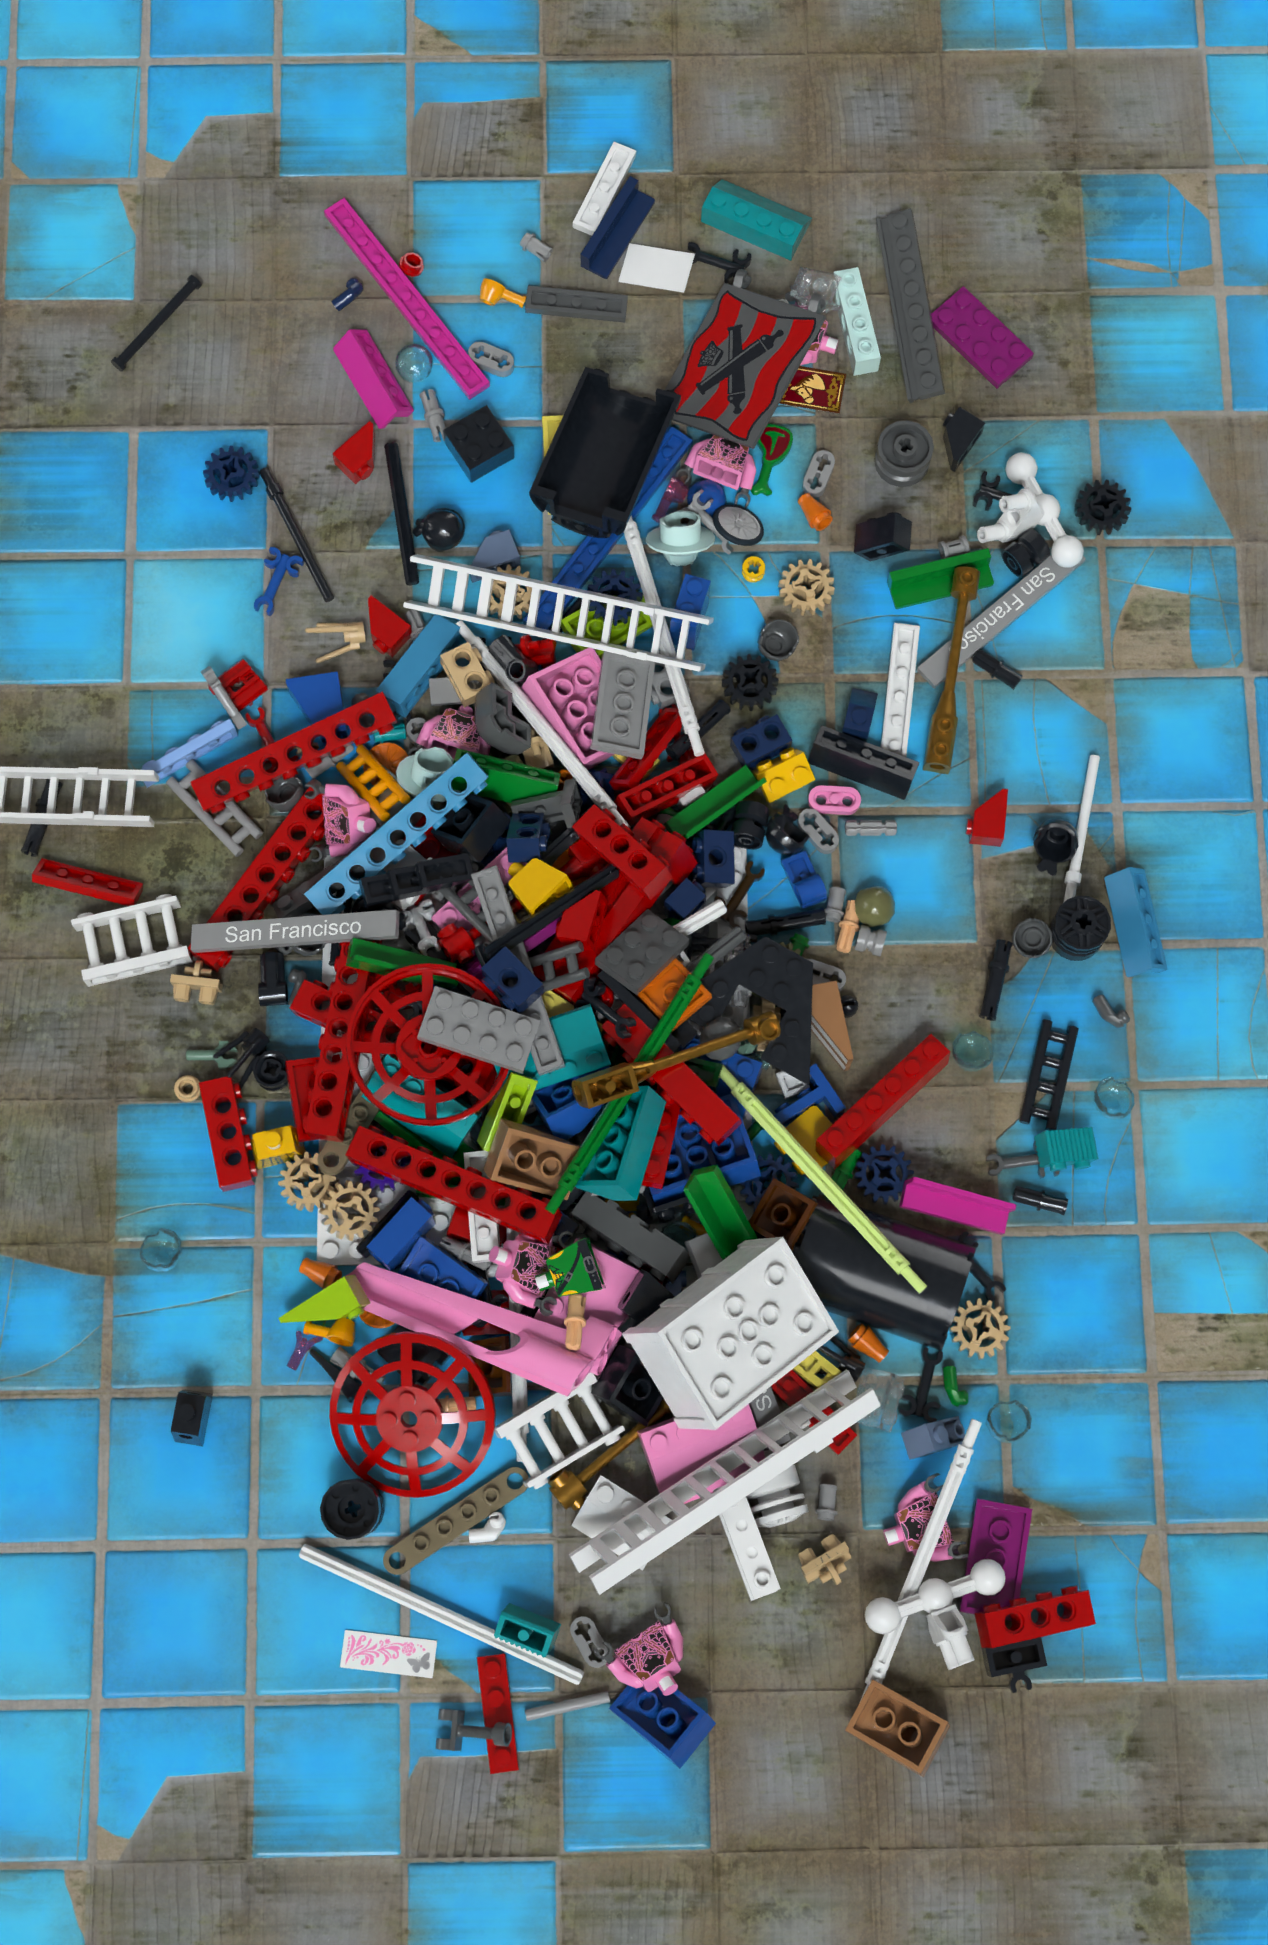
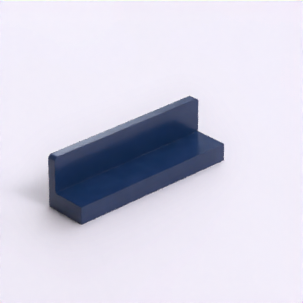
(616, 229)

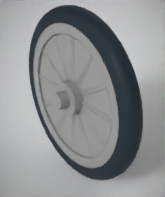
(738, 525)

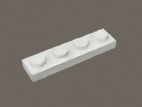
(604, 188)
(483, 1232)

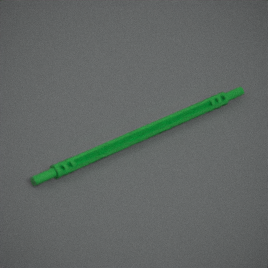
(614, 1108)

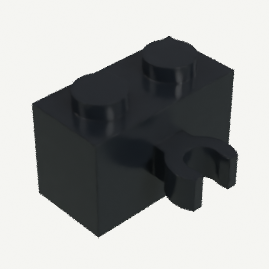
(883, 536)
(1014, 1660)

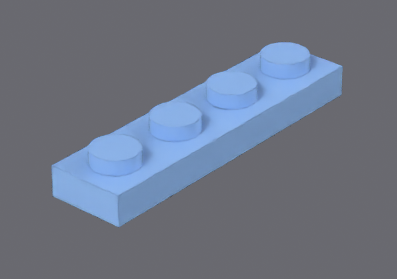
(195, 748)

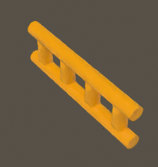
(387, 781)

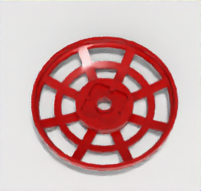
(409, 1052)
(423, 1404)

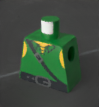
(572, 1270)

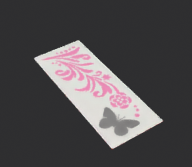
(388, 1654)

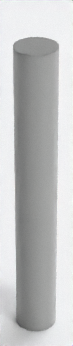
(567, 1706)

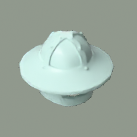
(680, 542)
(422, 769)

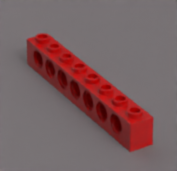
(206, 786)
(264, 863)
(307, 1005)
(333, 1125)
(368, 1140)

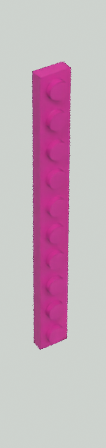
(407, 299)

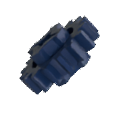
(235, 483)
(616, 586)
(875, 1166)
(774, 1171)

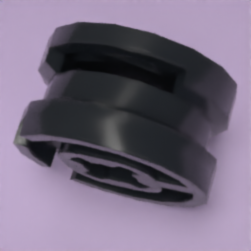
(270, 1070)

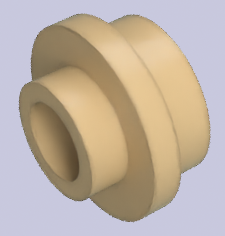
(180, 1085)

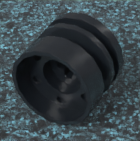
(1069, 938)
(338, 1500)

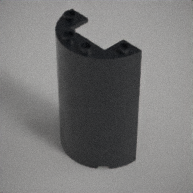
(601, 455)
(864, 1288)

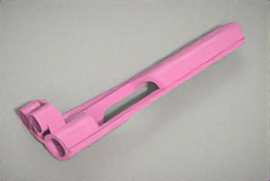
(443, 1313)

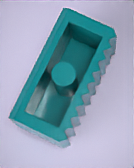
(1065, 1148)
(527, 1630)

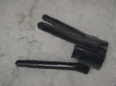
(253, 1044)
(850, 1362)

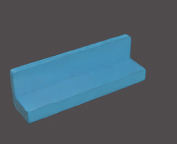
(420, 663)
(1135, 922)

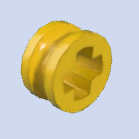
(755, 561)

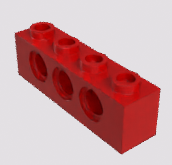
(665, 789)
(648, 879)
(213, 1093)
(1077, 1614)

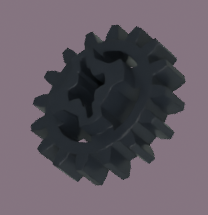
(1110, 502)
(752, 693)

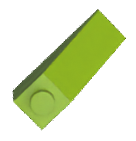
(509, 1105)
(337, 1301)

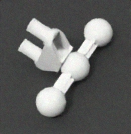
(1030, 509)
(944, 1621)

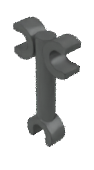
(1013, 1162)

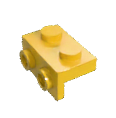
(783, 773)

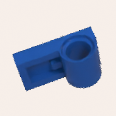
(804, 880)

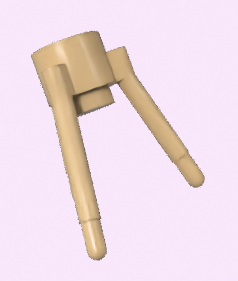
(352, 633)

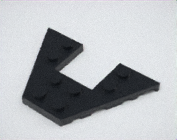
(782, 980)

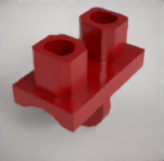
(541, 651)

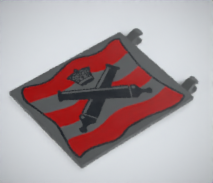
(743, 361)

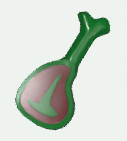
(775, 446)

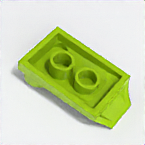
(594, 628)

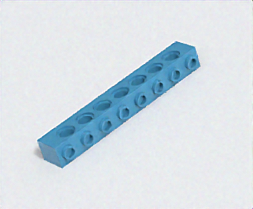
(465, 767)

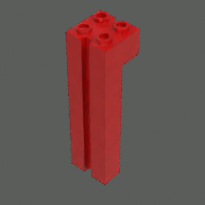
(625, 902)

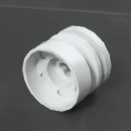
(776, 1501)

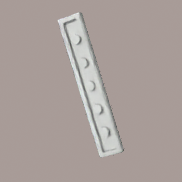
(900, 688)

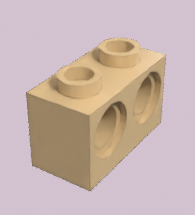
(461, 676)

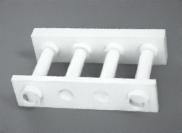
(149, 960)
(535, 1416)
(749, 1550)

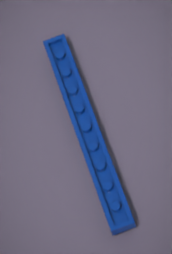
(594, 550)

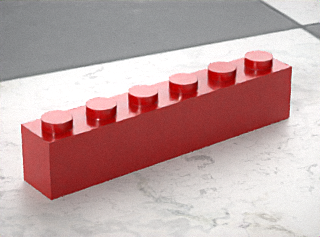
(678, 1083)
(882, 1101)

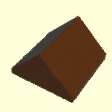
(782, 1213)
(498, 1378)

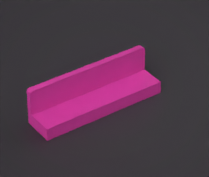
(372, 377)
(956, 1205)

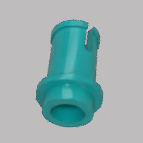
(396, 734)

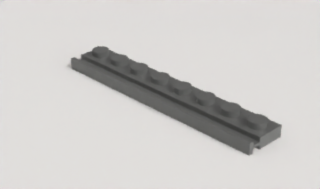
(910, 306)

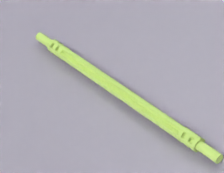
(822, 1180)

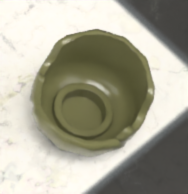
(874, 906)

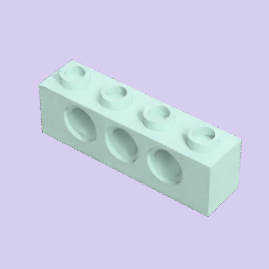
(856, 323)

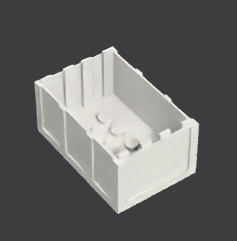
(732, 1333)

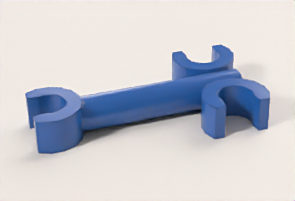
(281, 563)

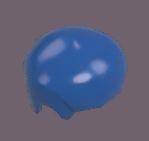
(711, 490)

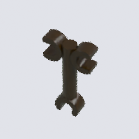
(738, 896)

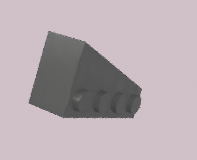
(631, 1237)

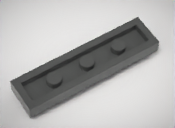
(576, 304)
(297, 903)

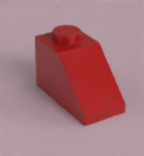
(357, 454)
(387, 629)
(988, 821)
(583, 921)

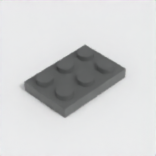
(642, 951)

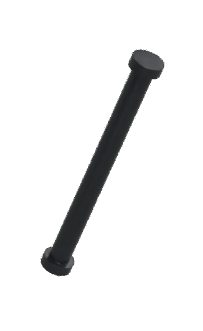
(192, 284)

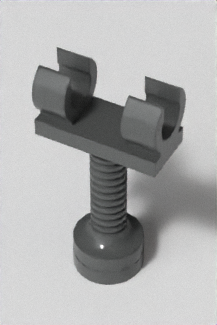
(500, 1734)

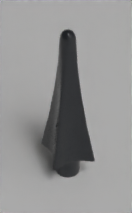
(349, 1386)

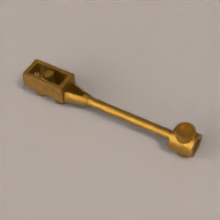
(944, 720)
(625, 1077)
(569, 1488)

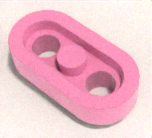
(834, 796)

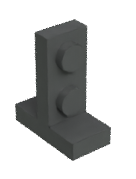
(555, 805)

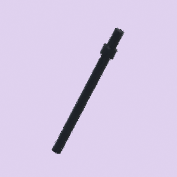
(276, 494)

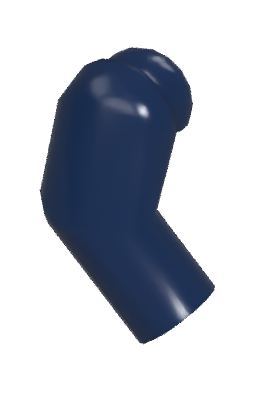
(349, 295)

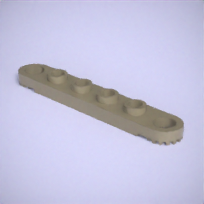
(361, 1114)
(455, 1521)

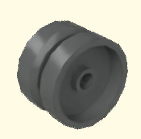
(903, 453)

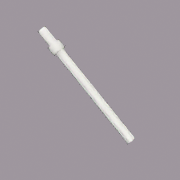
(1073, 876)

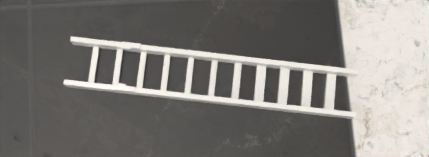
(530, 628)
(78, 774)
(713, 1504)

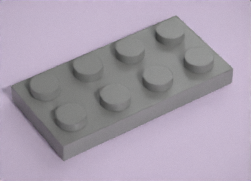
(622, 705)
(478, 1029)

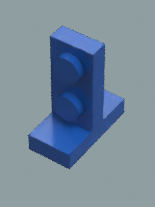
(822, 1092)

